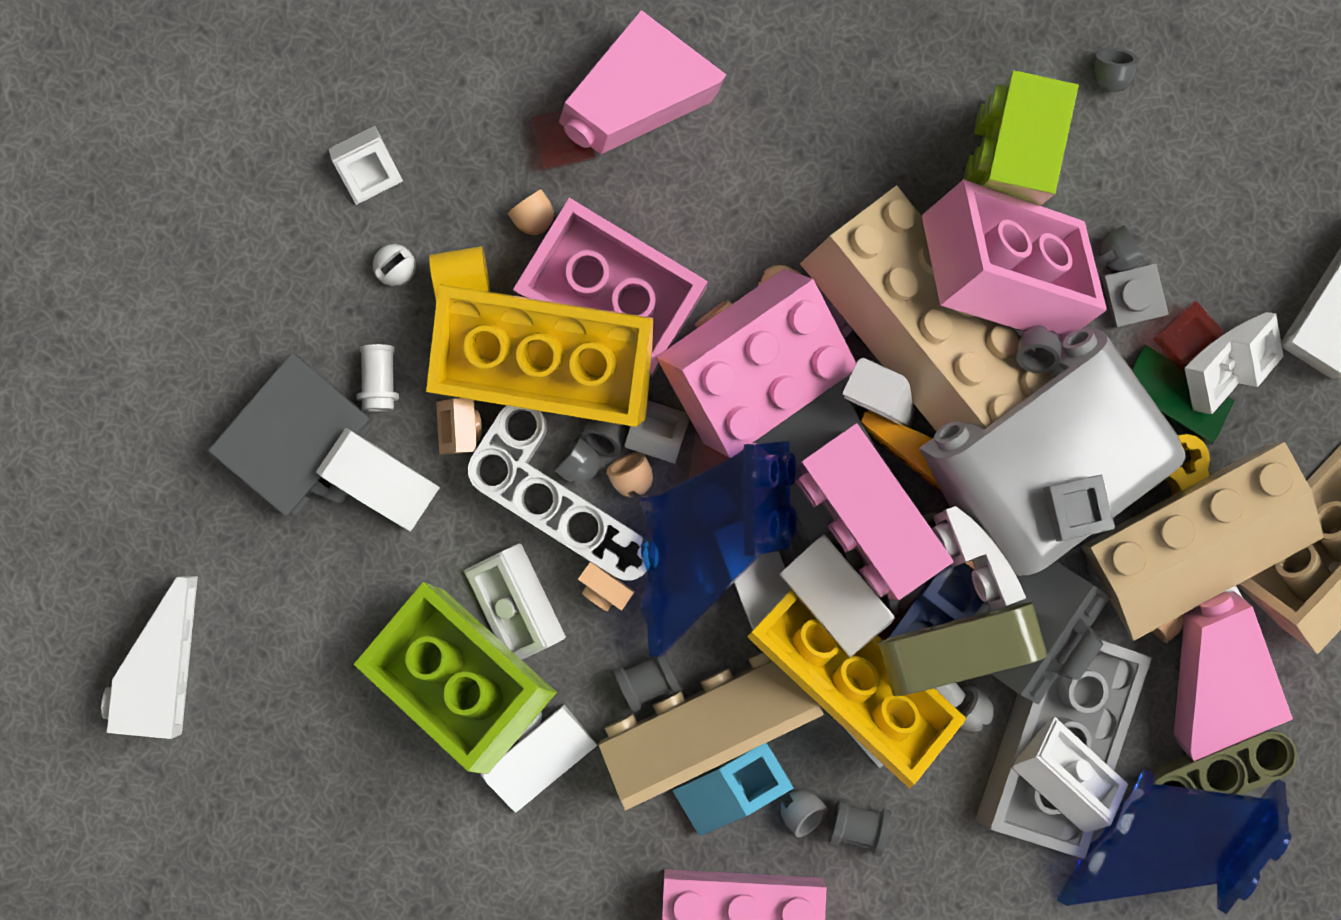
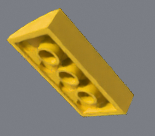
(541, 355)
(855, 691)

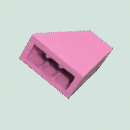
(638, 87)
(1225, 678)

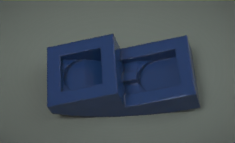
(943, 599)

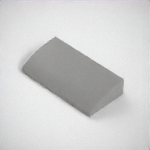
(1096, 712)

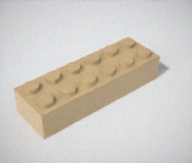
(886, 290)

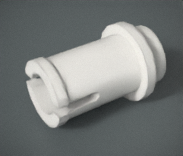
(377, 378)

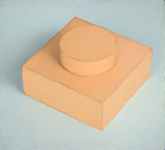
(458, 426)
(604, 588)

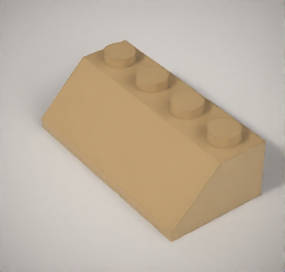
(1205, 539)
(1306, 587)
(703, 729)

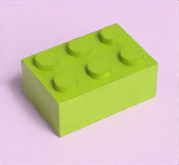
(1023, 136)
(455, 679)

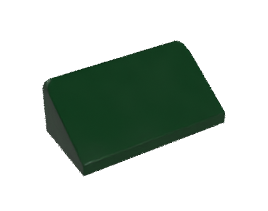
(1171, 394)

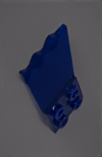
(710, 534)
(1183, 840)

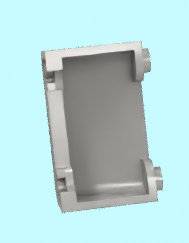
(1072, 428)

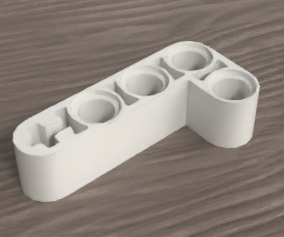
(565, 502)

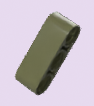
(963, 649)
(1243, 769)

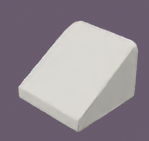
(365, 165)

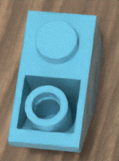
(733, 789)

